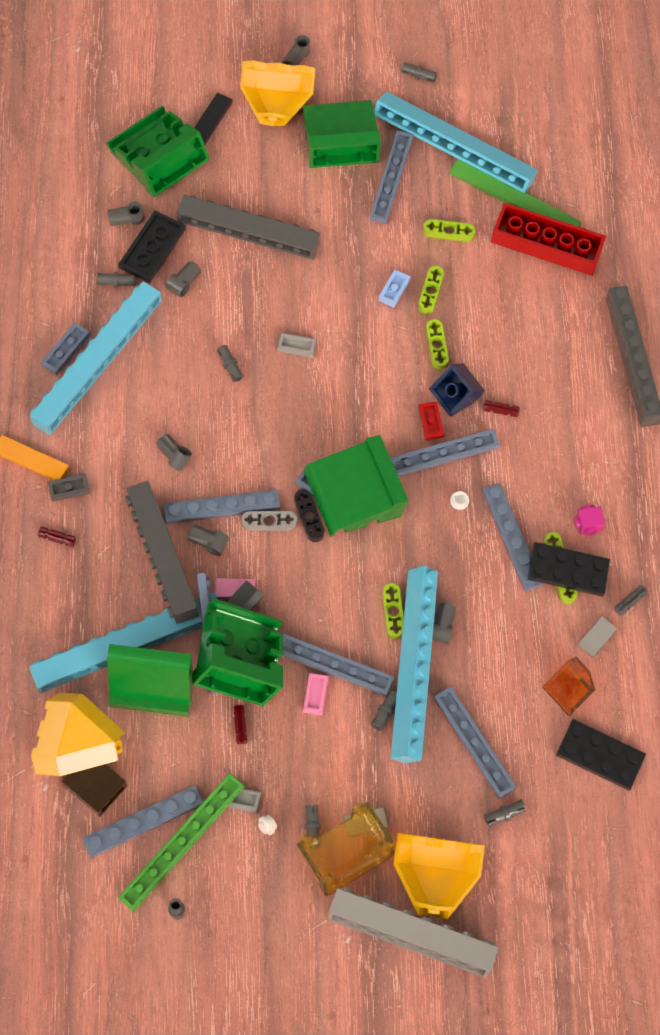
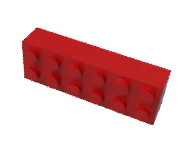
(548, 239)

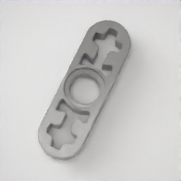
(274, 514)

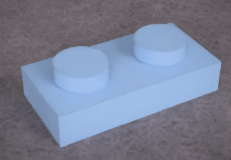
(394, 288)

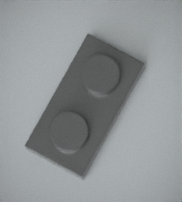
(68, 487)

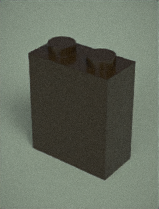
(95, 787)

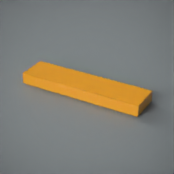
(32, 459)

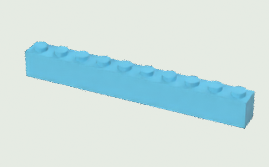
(455, 142)
(95, 358)
(93, 655)
(414, 665)

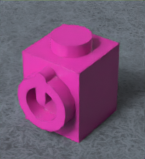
(589, 520)

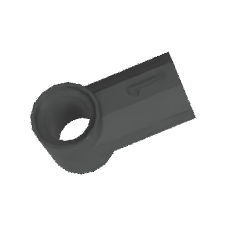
(297, 53)
(125, 214)
(181, 282)
(177, 454)
(213, 541)
(443, 626)

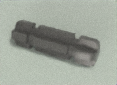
(630, 600)

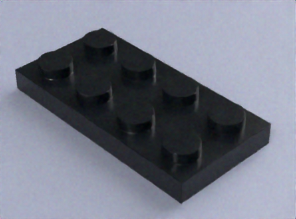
(152, 246)
(568, 569)
(601, 754)

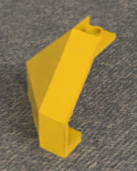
(276, 90)
(74, 736)
(437, 872)

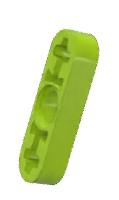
(452, 236)
(429, 283)
(438, 337)
(386, 598)

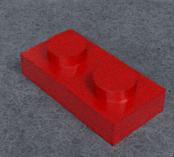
(431, 420)

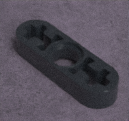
(310, 507)

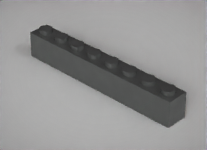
(248, 227)
(634, 356)
(162, 552)

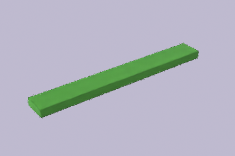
(507, 193)
(181, 842)

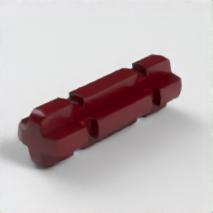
(501, 408)
(56, 536)
(240, 724)

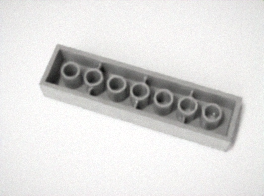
(412, 932)

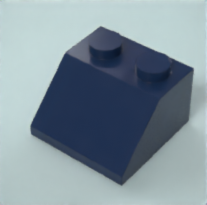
(456, 389)

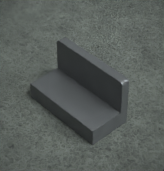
(246, 596)

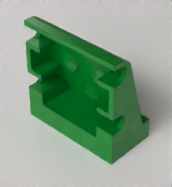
(341, 134)
(159, 150)
(356, 487)
(239, 653)
(150, 680)

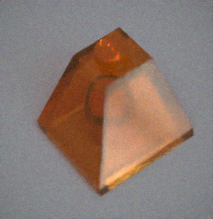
(570, 685)

